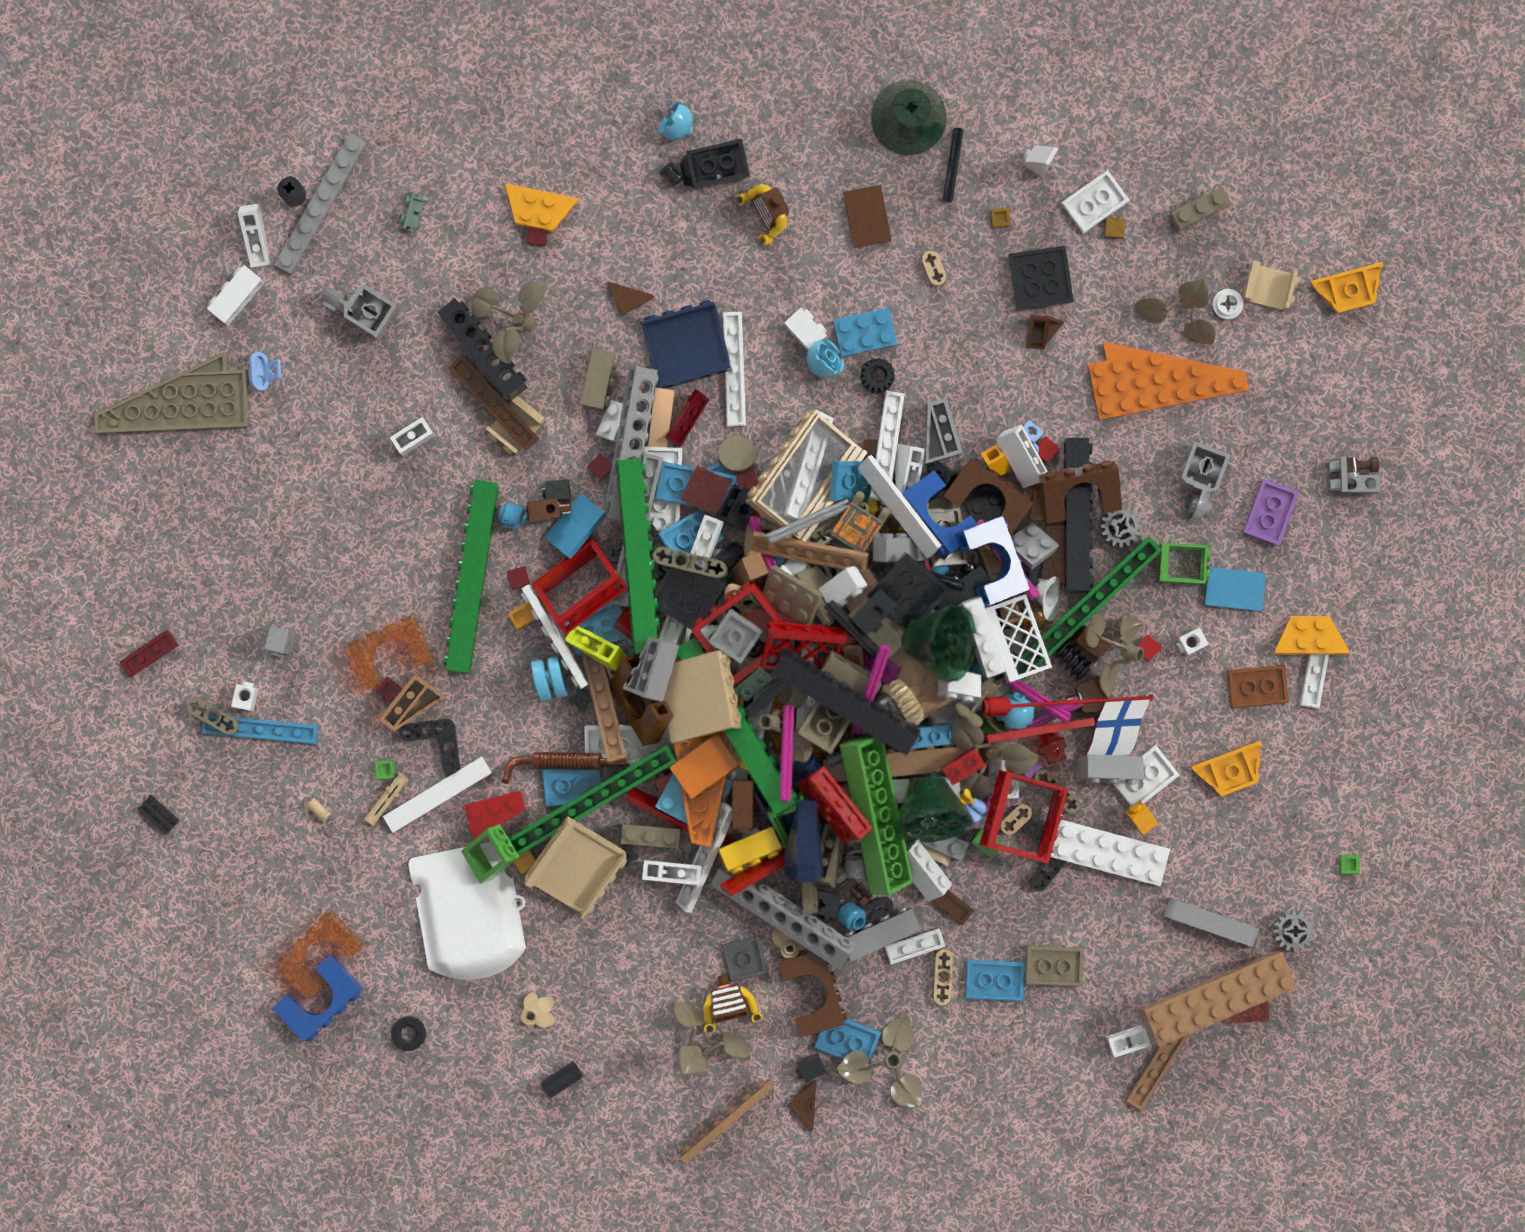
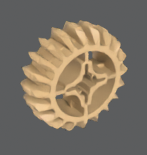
(904, 701)

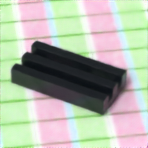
(146, 803)

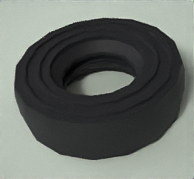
(397, 1037)

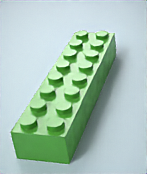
(875, 798)

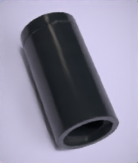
(729, 555)
(561, 1079)

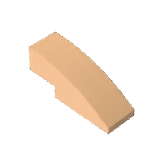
(661, 417)

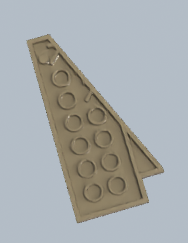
(194, 399)

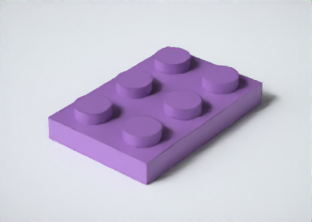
(1271, 512)

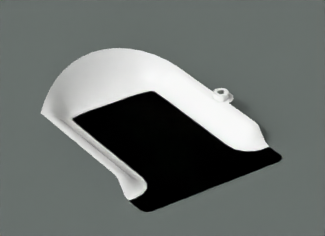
(467, 925)

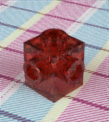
(1052, 747)

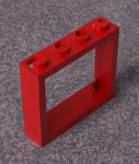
(592, 601)
(730, 601)
(997, 808)

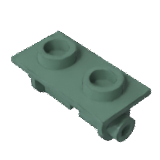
(412, 204)
(753, 683)

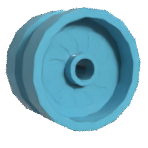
(548, 679)

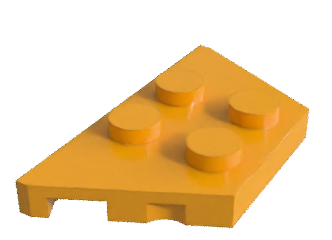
(538, 208)
(1350, 288)
(1311, 637)
(1231, 770)

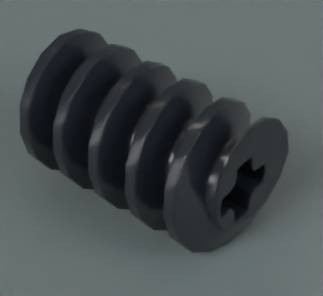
(291, 191)
(1073, 660)

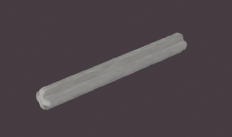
(807, 521)

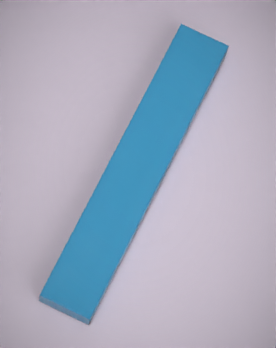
(266, 730)

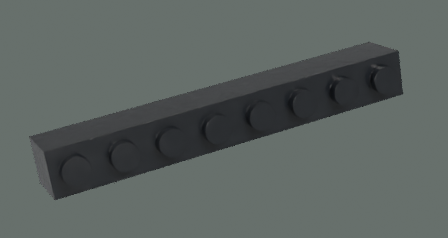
(1078, 522)
(846, 702)

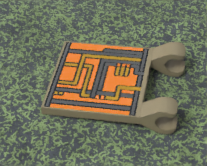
(857, 526)

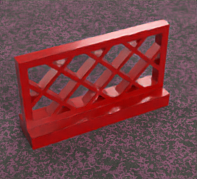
(805, 634)
(840, 806)

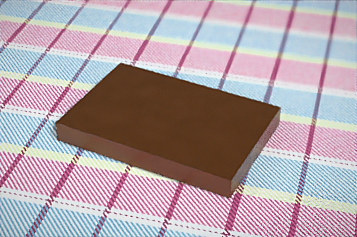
(867, 216)

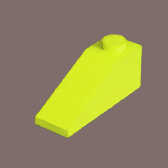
(596, 647)

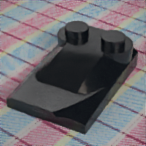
(715, 164)

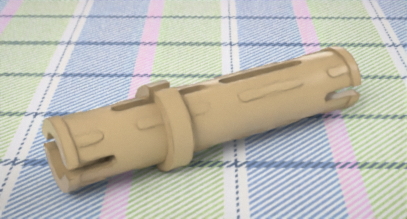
(400, 780)

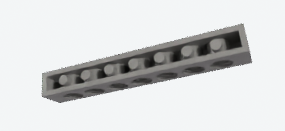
(626, 432)
(790, 920)

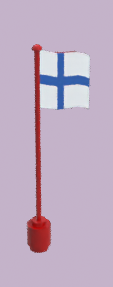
(1115, 726)

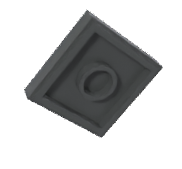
(744, 958)

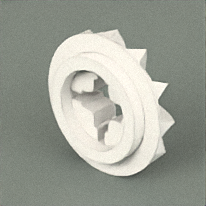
(1233, 297)

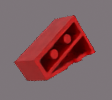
(493, 811)

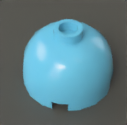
(677, 123)
(824, 359)
(1019, 716)

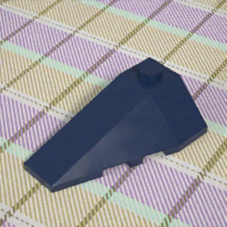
(803, 848)

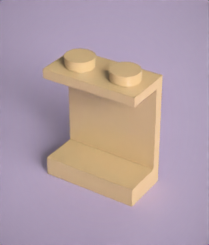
(1270, 286)
(527, 414)

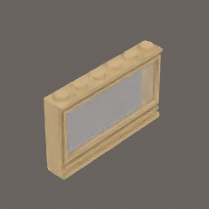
(802, 473)

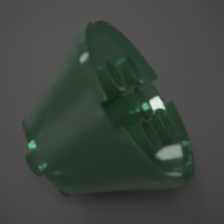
(908, 117)
(942, 642)
(931, 811)

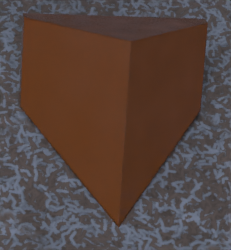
(1041, 330)

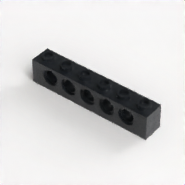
(450, 314)

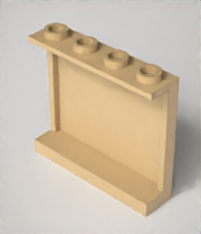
(701, 697)
(576, 866)

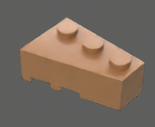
(750, 570)
(411, 701)

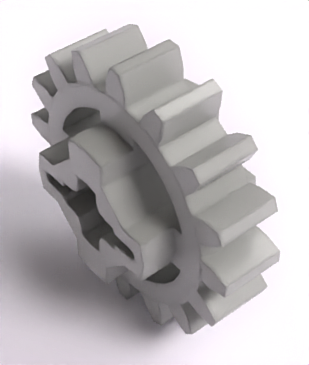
(1129, 530)
(1293, 923)

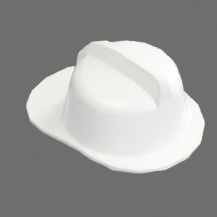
(1048, 596)

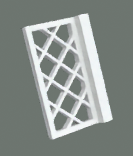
(1011, 673)

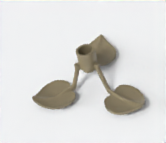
(1192, 295)
(507, 342)
(1129, 652)
(988, 689)
(801, 747)
(1016, 756)
(899, 1036)
(690, 1057)

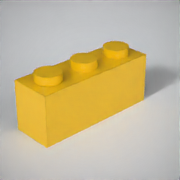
(750, 851)

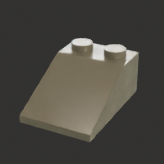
(823, 727)

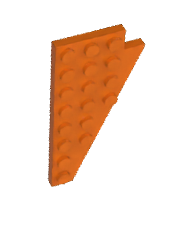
(1147, 380)
(704, 809)

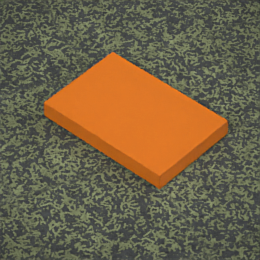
(704, 766)

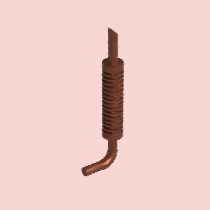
(561, 761)

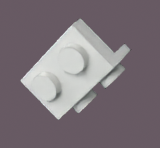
(610, 422)

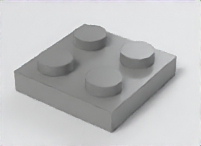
(1033, 545)
(735, 636)

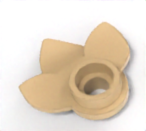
(783, 941)
(540, 1010)

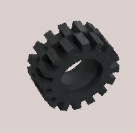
(877, 364)

